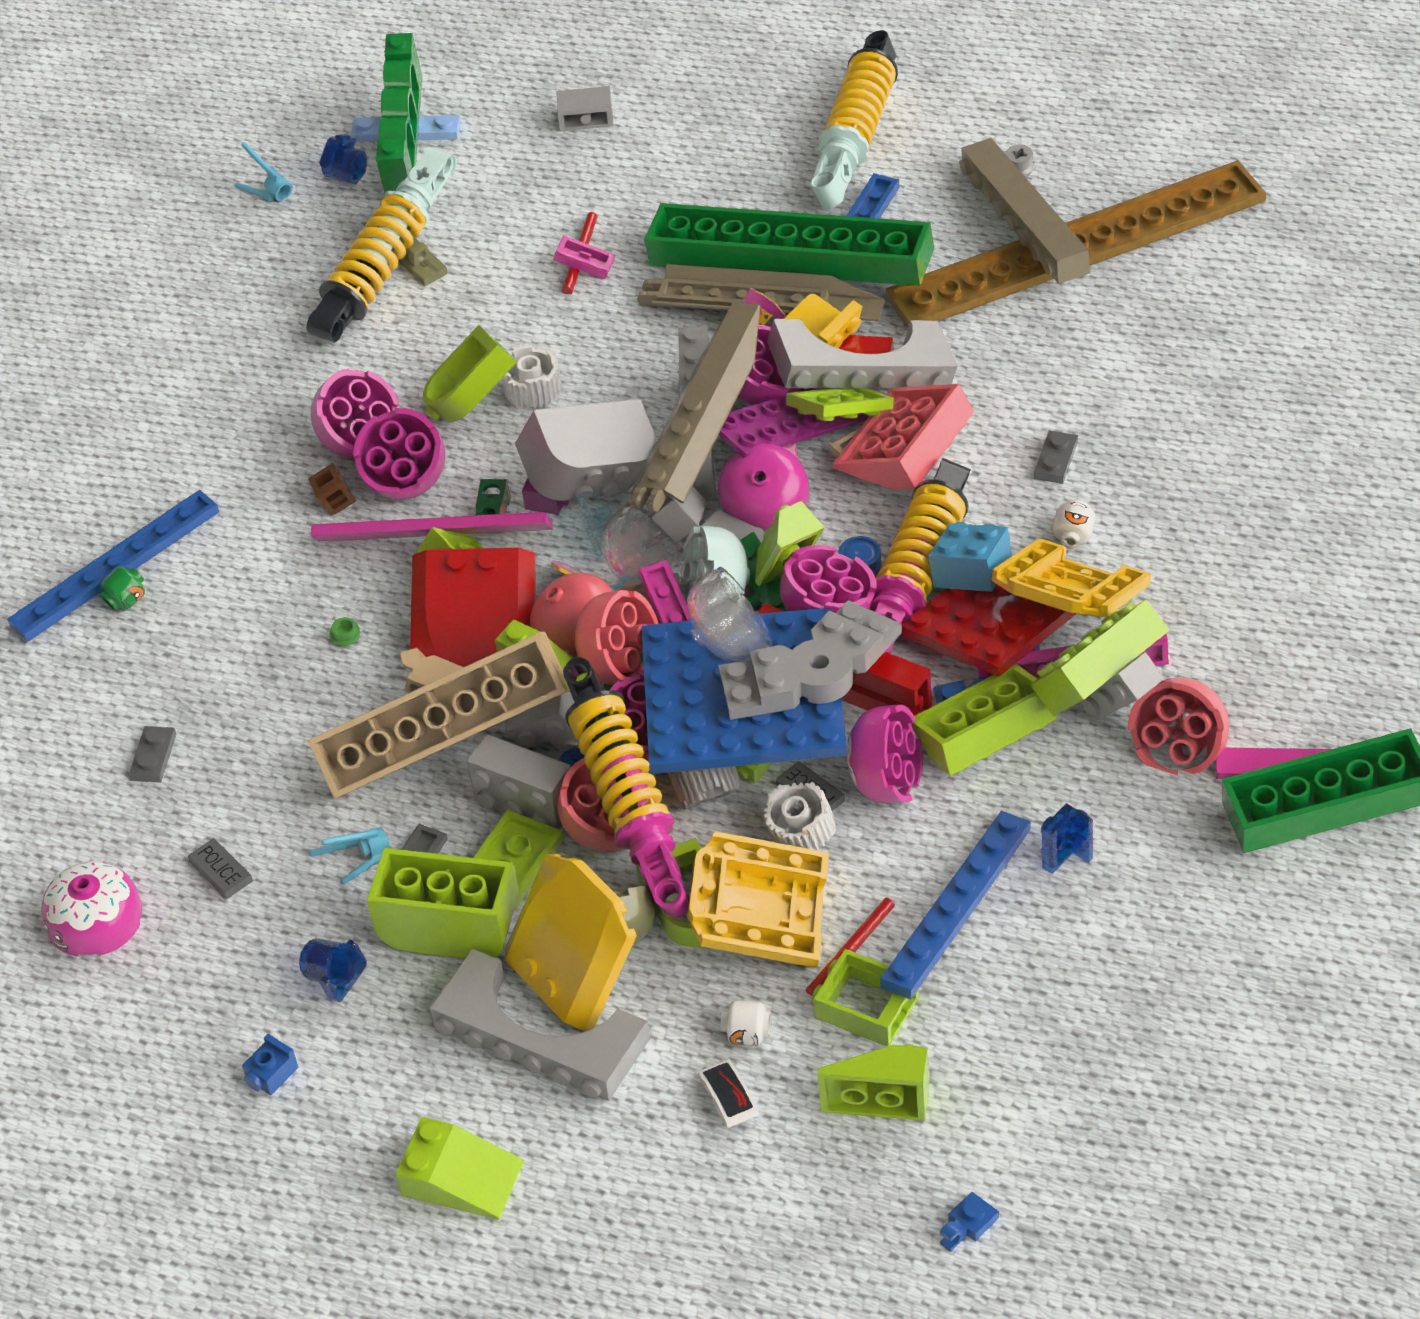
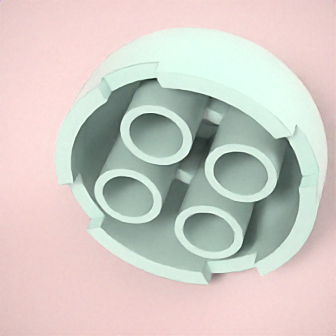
(707, 550)

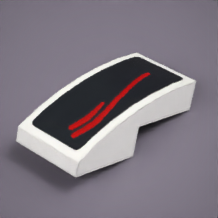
(728, 1093)

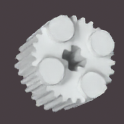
(533, 378)
(799, 816)

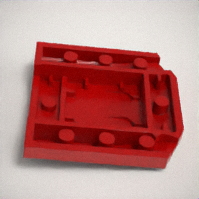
(468, 599)

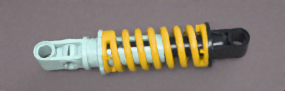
(854, 117)
(379, 246)

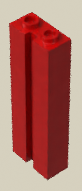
(887, 682)

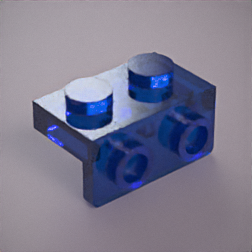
(1066, 834)

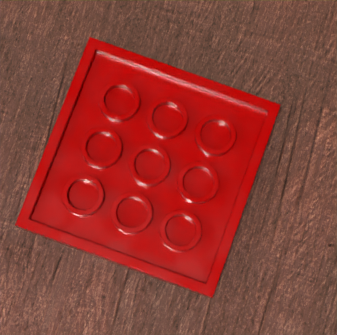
(983, 626)

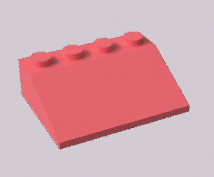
(908, 440)

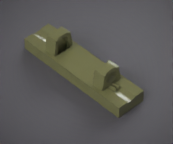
(422, 263)

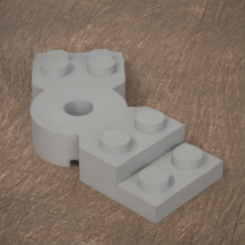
(814, 669)

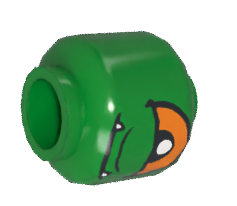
(122, 588)

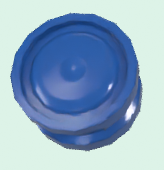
(865, 549)

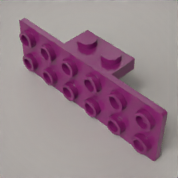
(777, 424)

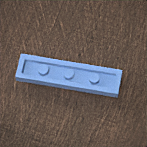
(430, 128)

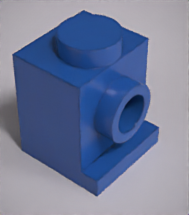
(269, 1065)

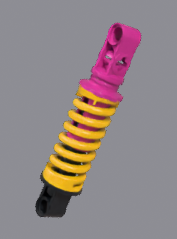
(906, 571)
(624, 783)

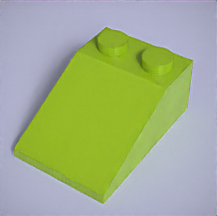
(878, 1084)
(457, 1169)

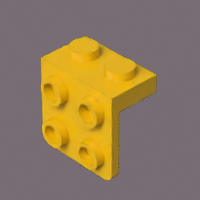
(826, 321)

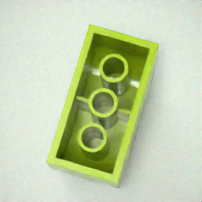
(442, 903)

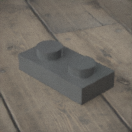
(1056, 457)
(152, 754)

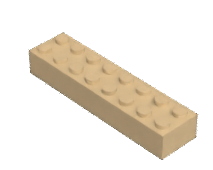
(439, 714)

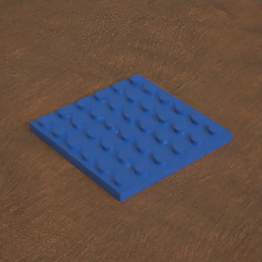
(690, 714)

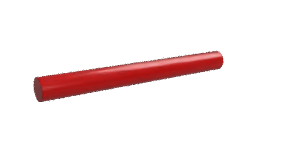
(585, 237)
(856, 939)

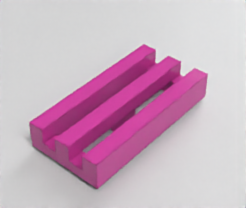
(586, 258)

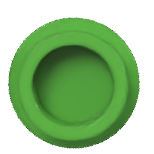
(344, 632)

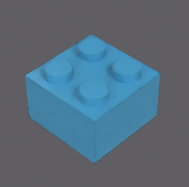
(968, 555)

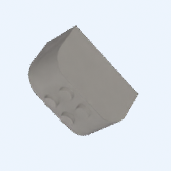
(586, 448)

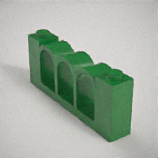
(399, 110)

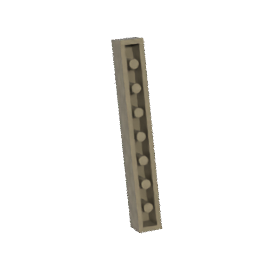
(1025, 211)

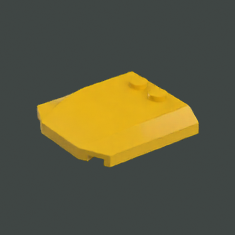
(1046, 577)
(758, 898)
(570, 940)

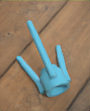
(274, 184)
(370, 843)

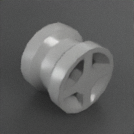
(1022, 158)

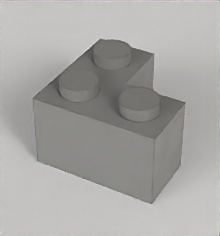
(544, 724)

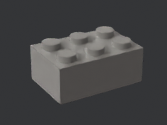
(516, 780)

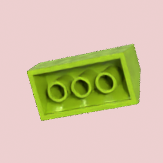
(981, 720)

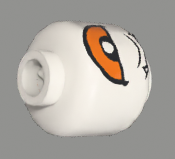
(1074, 523)
(746, 1023)

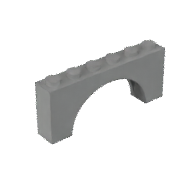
(691, 346)
(811, 363)
(588, 1060)

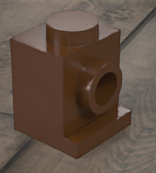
(331, 489)

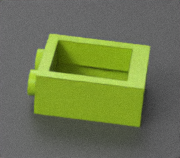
(868, 971)

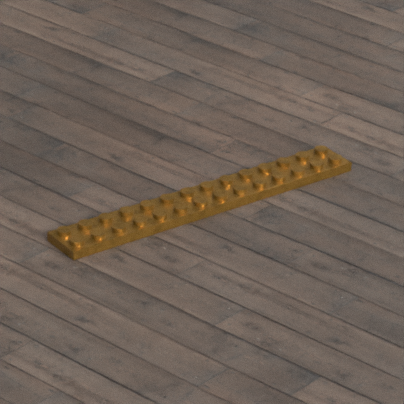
(1103, 233)

